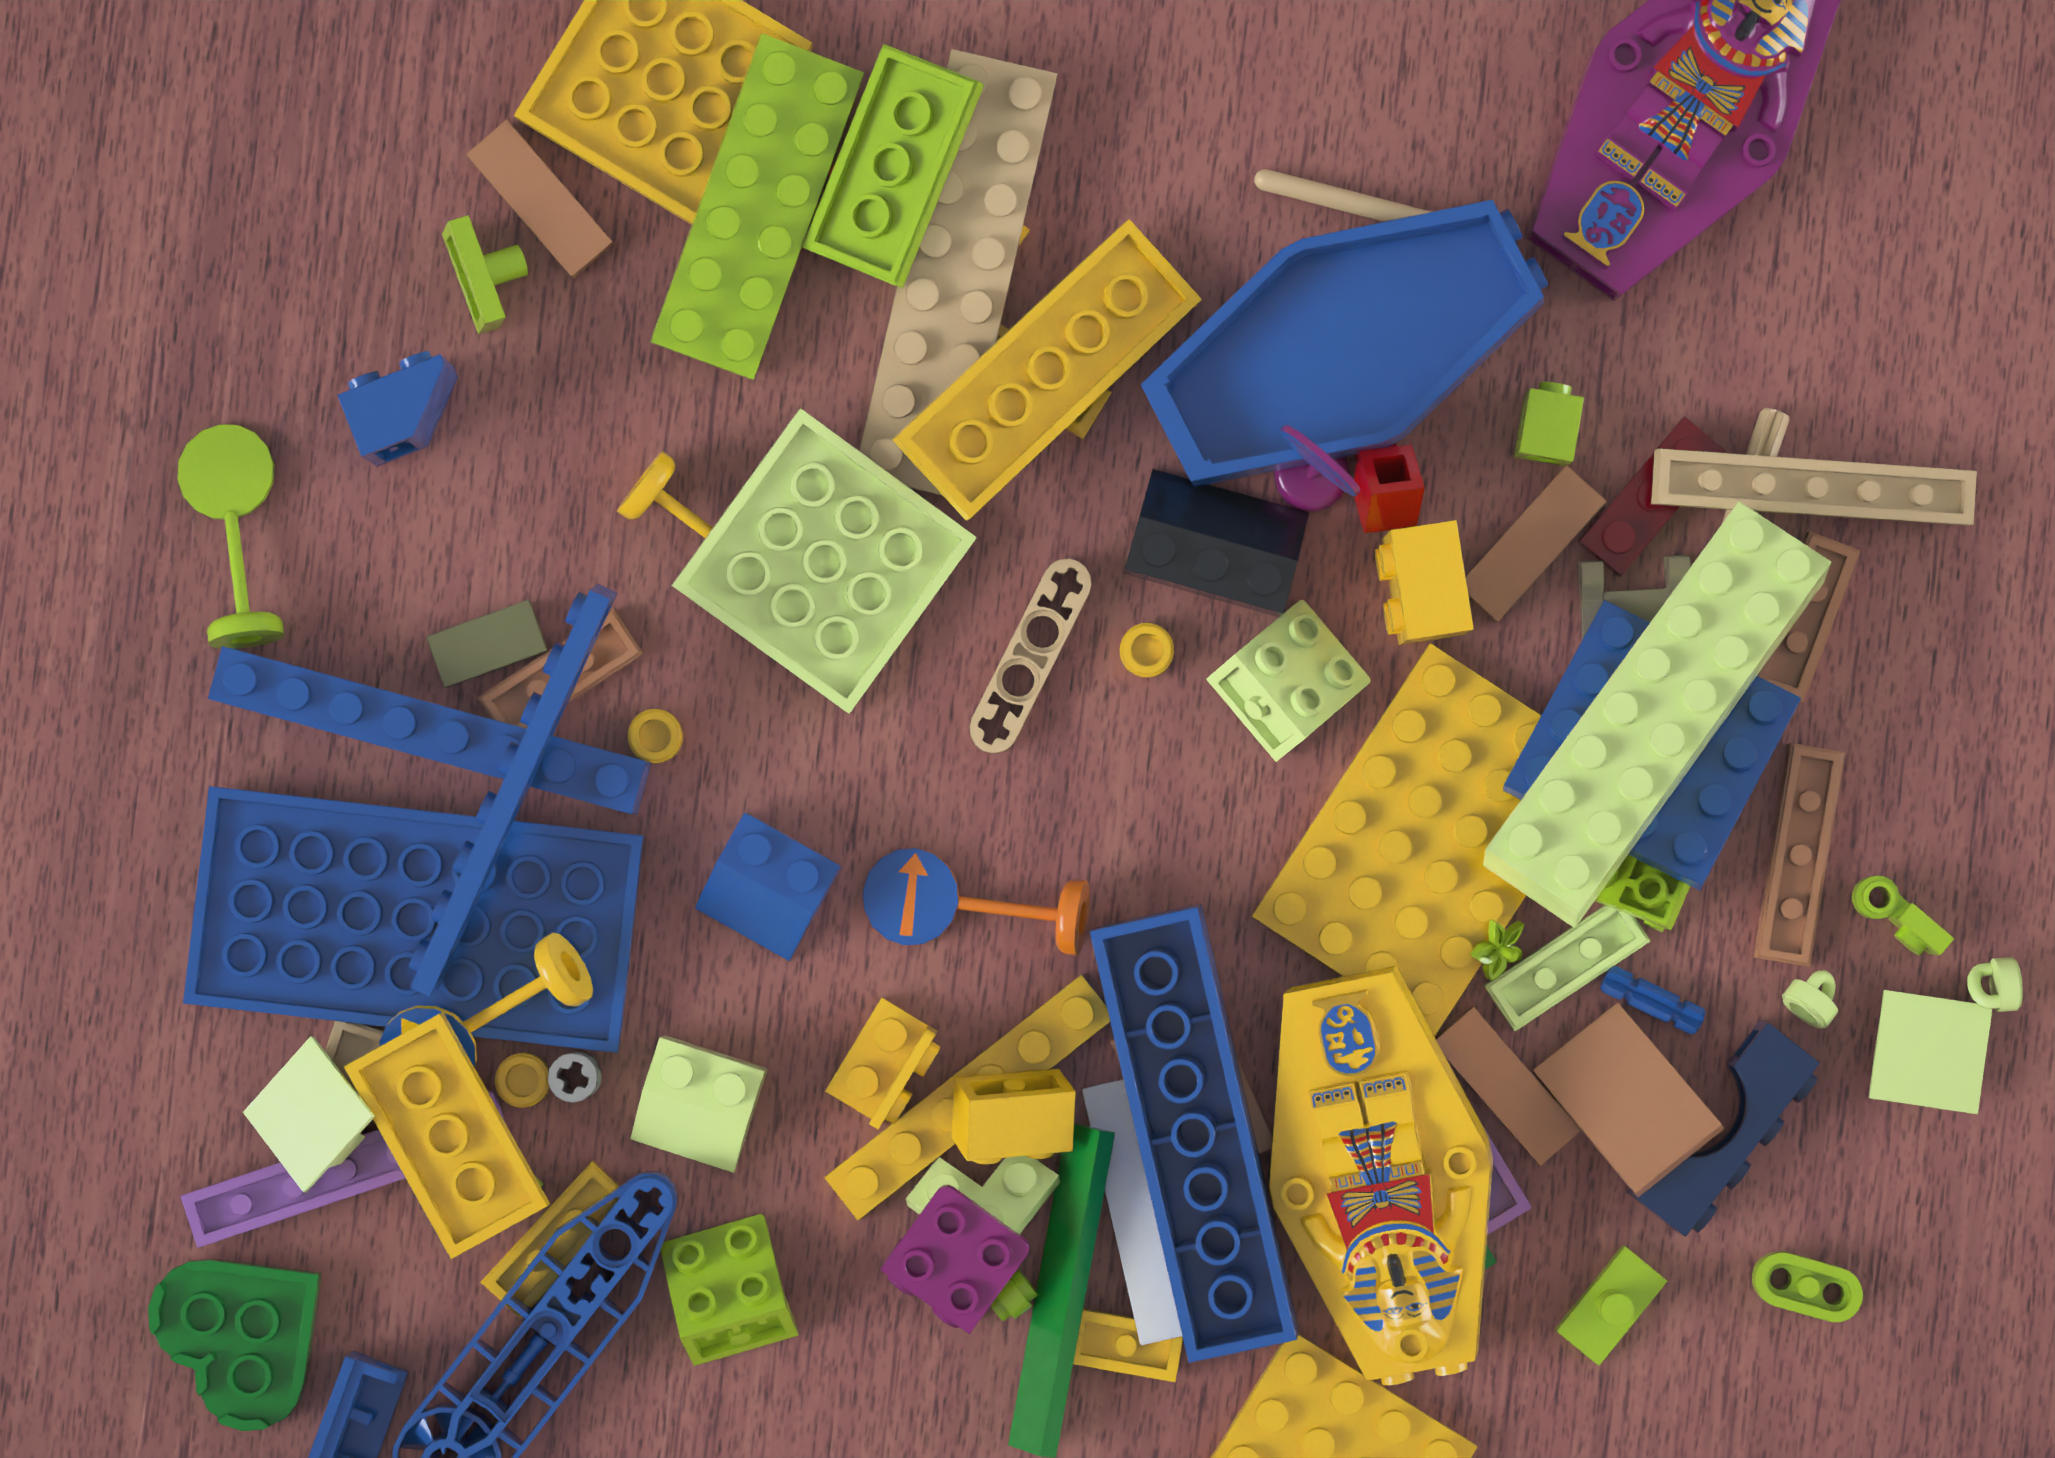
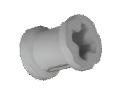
(559, 1083)

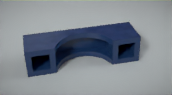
(1767, 1077)

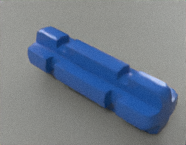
(1653, 1000)

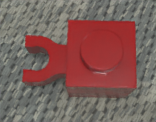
(1389, 488)

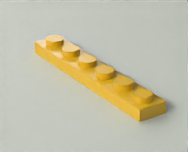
(927, 1127)

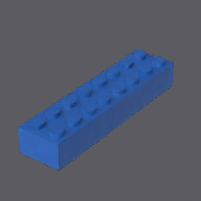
(1195, 1133)

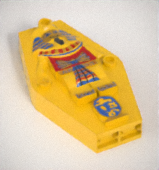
(1381, 1174)

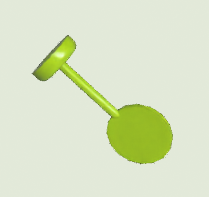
(225, 477)

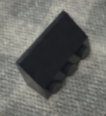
(1217, 543)

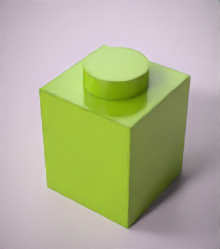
(1549, 424)

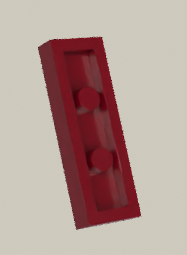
(1630, 518)

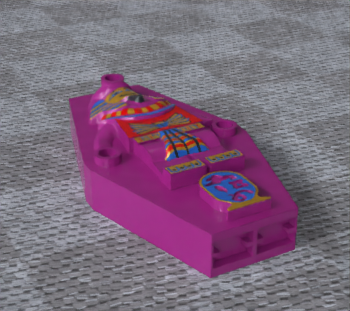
(1675, 129)

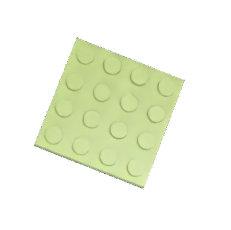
(824, 561)

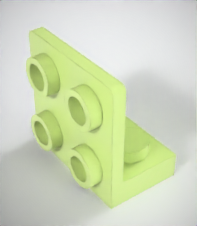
(1289, 680)

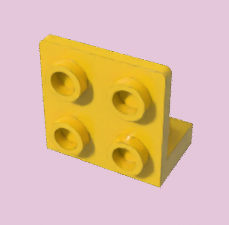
(882, 1061)

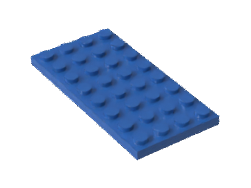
(327, 900)

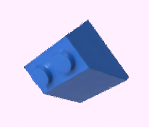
(767, 886)

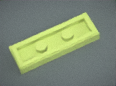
(1565, 965)

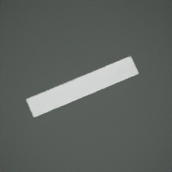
(1134, 1217)

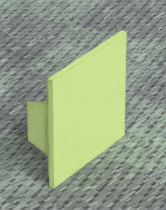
(1930, 1052)
(309, 1115)

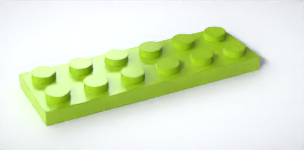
(757, 207)

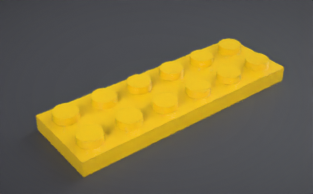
(1047, 369)

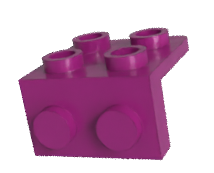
(955, 1258)

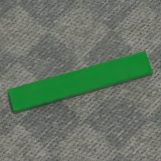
(1061, 1292)

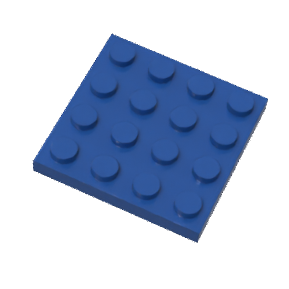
(1711, 796)

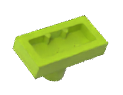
(481, 272)
(1610, 1305)

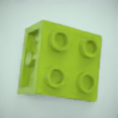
(727, 1290)

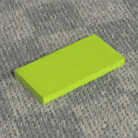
(893, 165)

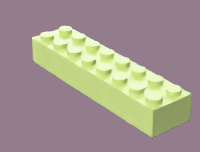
(1656, 714)

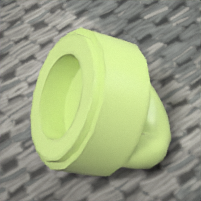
(2004, 984)
(1809, 1002)

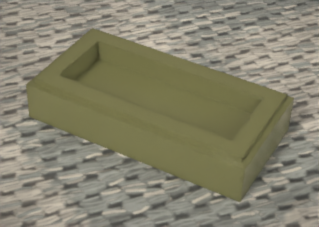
(487, 644)

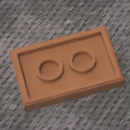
(1628, 1099)

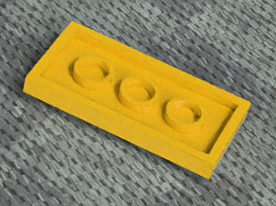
(447, 1135)

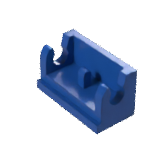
(359, 1408)

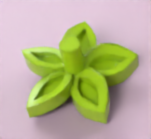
(1499, 948)

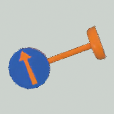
(916, 897)

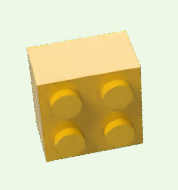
(1424, 583)

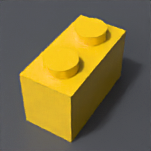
(1013, 1115)

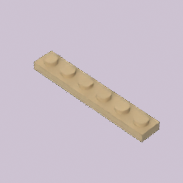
(1814, 487)

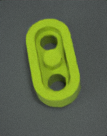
(1805, 1286)

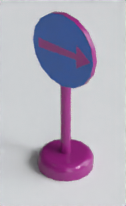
(1316, 484)

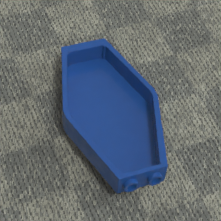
(1345, 341)

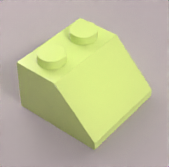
(698, 1103)

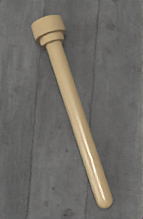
(1333, 196)

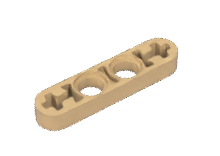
(1024, 653)

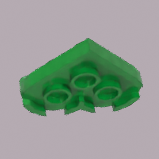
(242, 1333)

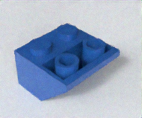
(398, 411)

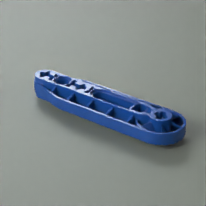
(556, 1317)

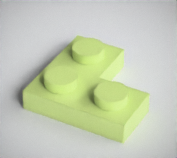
(1010, 1194)

